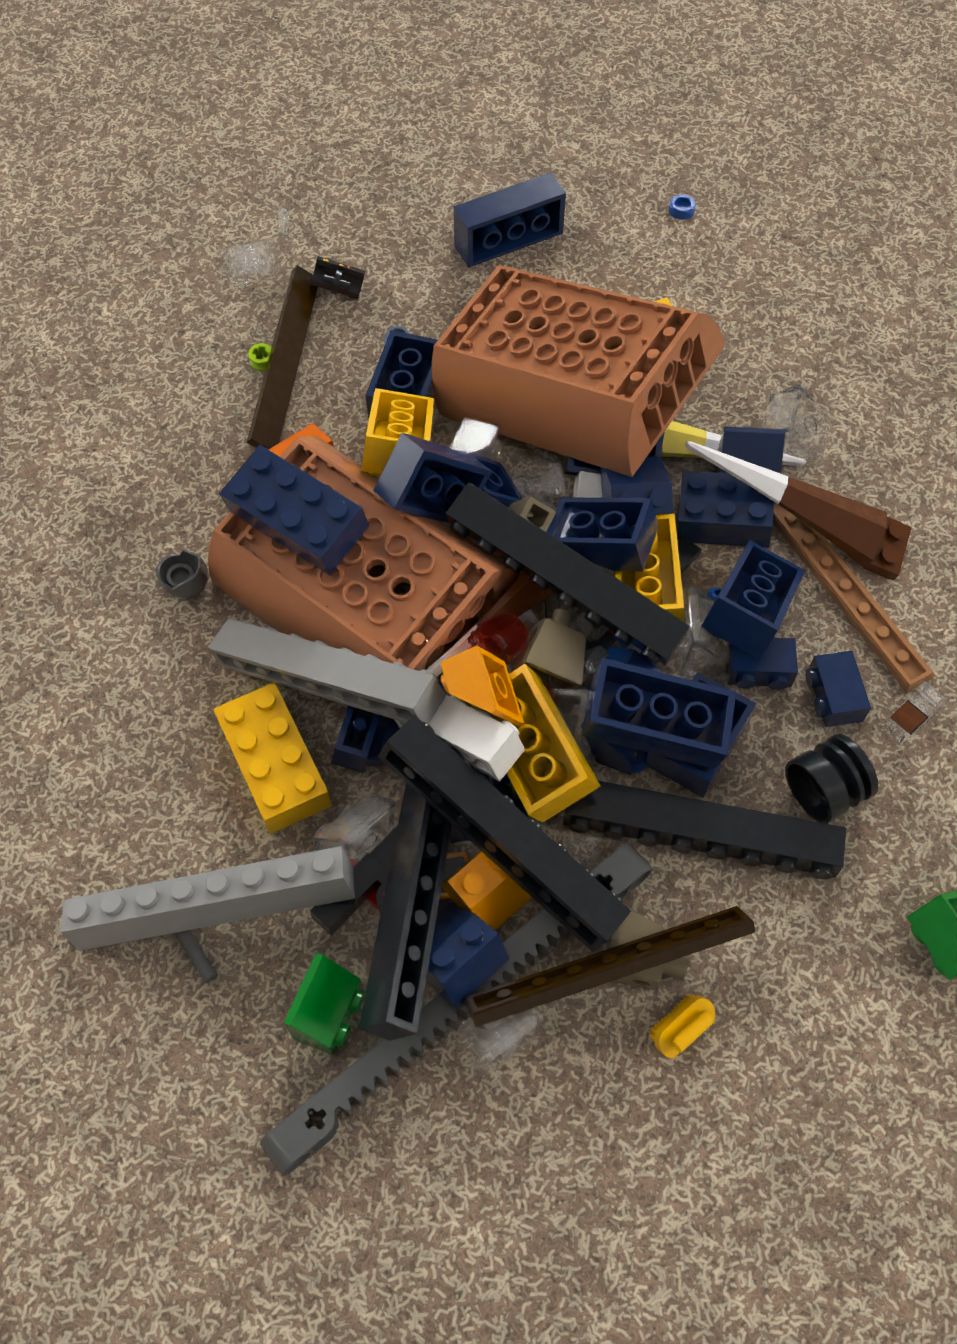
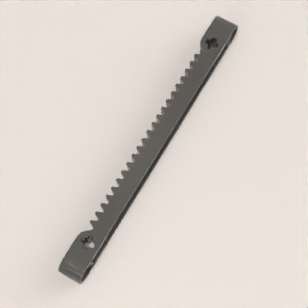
(293, 1141)

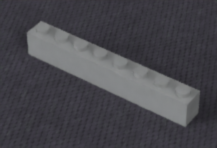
(328, 671)
(208, 899)

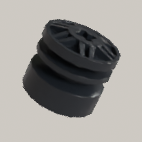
(831, 778)

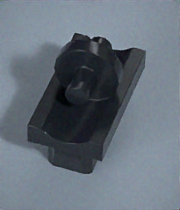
(338, 277)

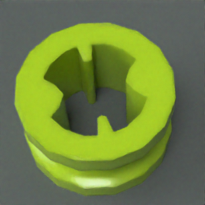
(257, 350)

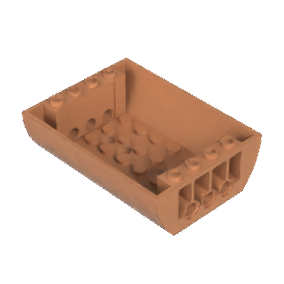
(564, 391)
(447, 574)

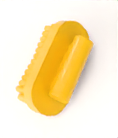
(683, 1025)

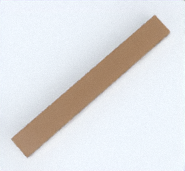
(854, 600)

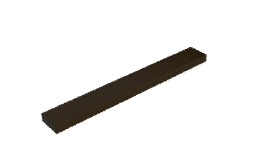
(283, 361)
(607, 965)

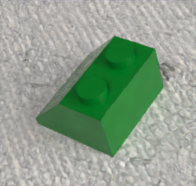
(937, 928)
(325, 1005)

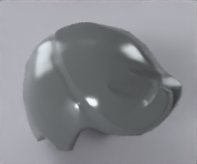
(182, 574)

